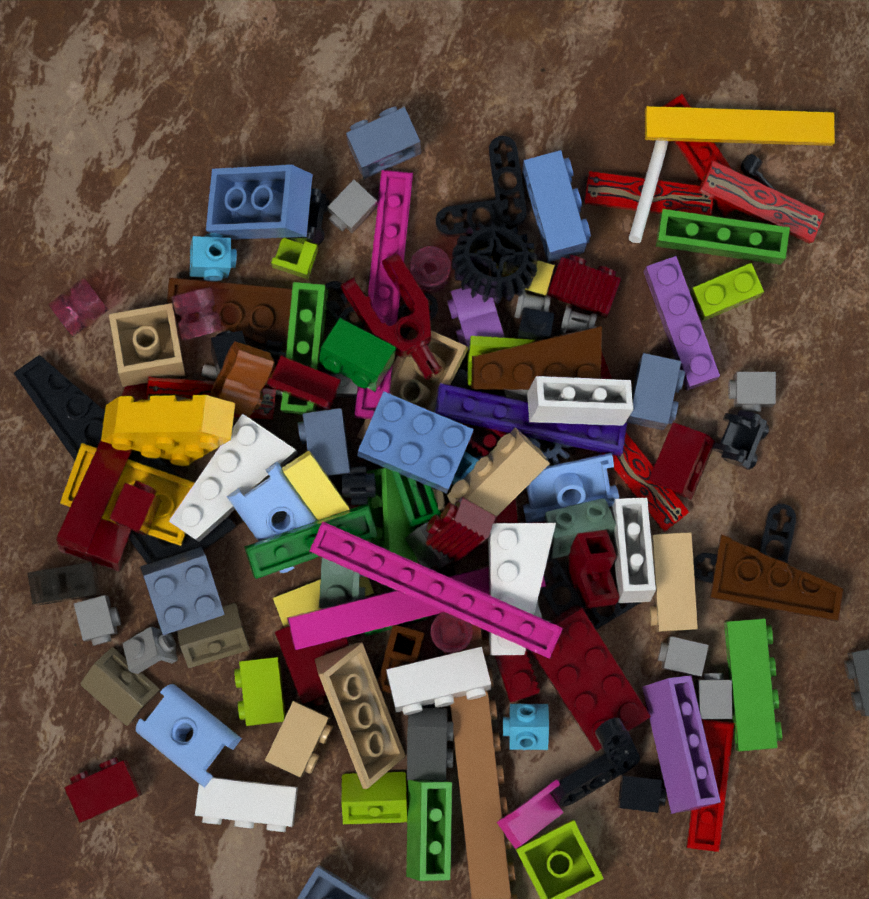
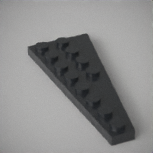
(80, 420)

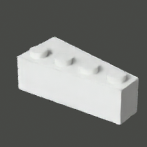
(235, 465)
(516, 570)

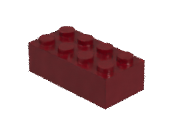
(589, 677)

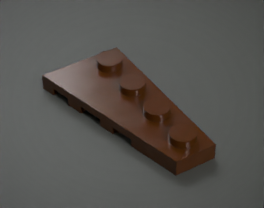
(255, 310)
(561, 356)
(760, 581)

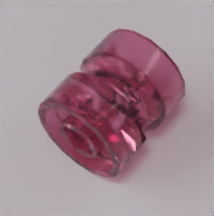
(431, 269)
(196, 301)
(79, 306)
(450, 633)

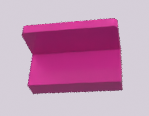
(531, 816)

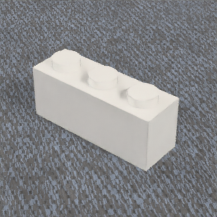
(580, 401)
(633, 550)
(439, 681)
(247, 803)

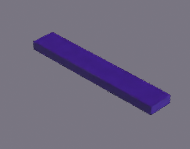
(507, 413)

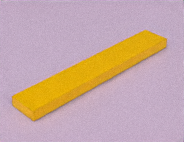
(739, 126)

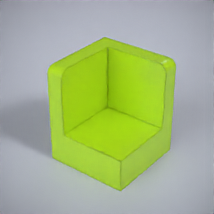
(295, 257)

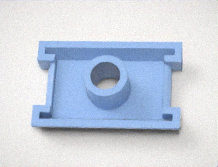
(584, 476)
(268, 498)
(172, 721)

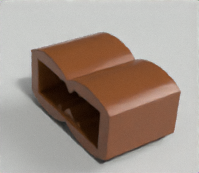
(243, 377)

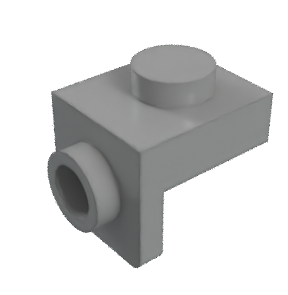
(148, 649)

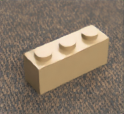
(501, 473)
(674, 583)

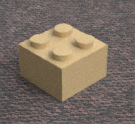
(146, 344)
(299, 739)

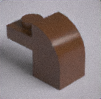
(402, 649)

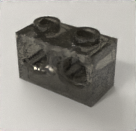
(64, 583)

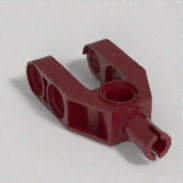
(418, 320)

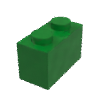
(357, 355)

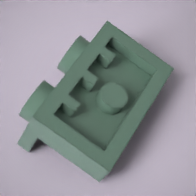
(578, 519)
(338, 584)

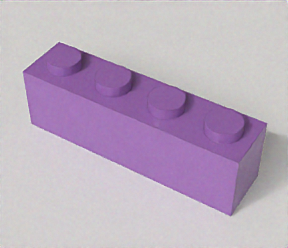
(681, 322)
(681, 744)

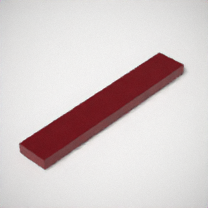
(96, 488)

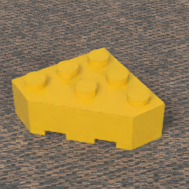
(168, 427)

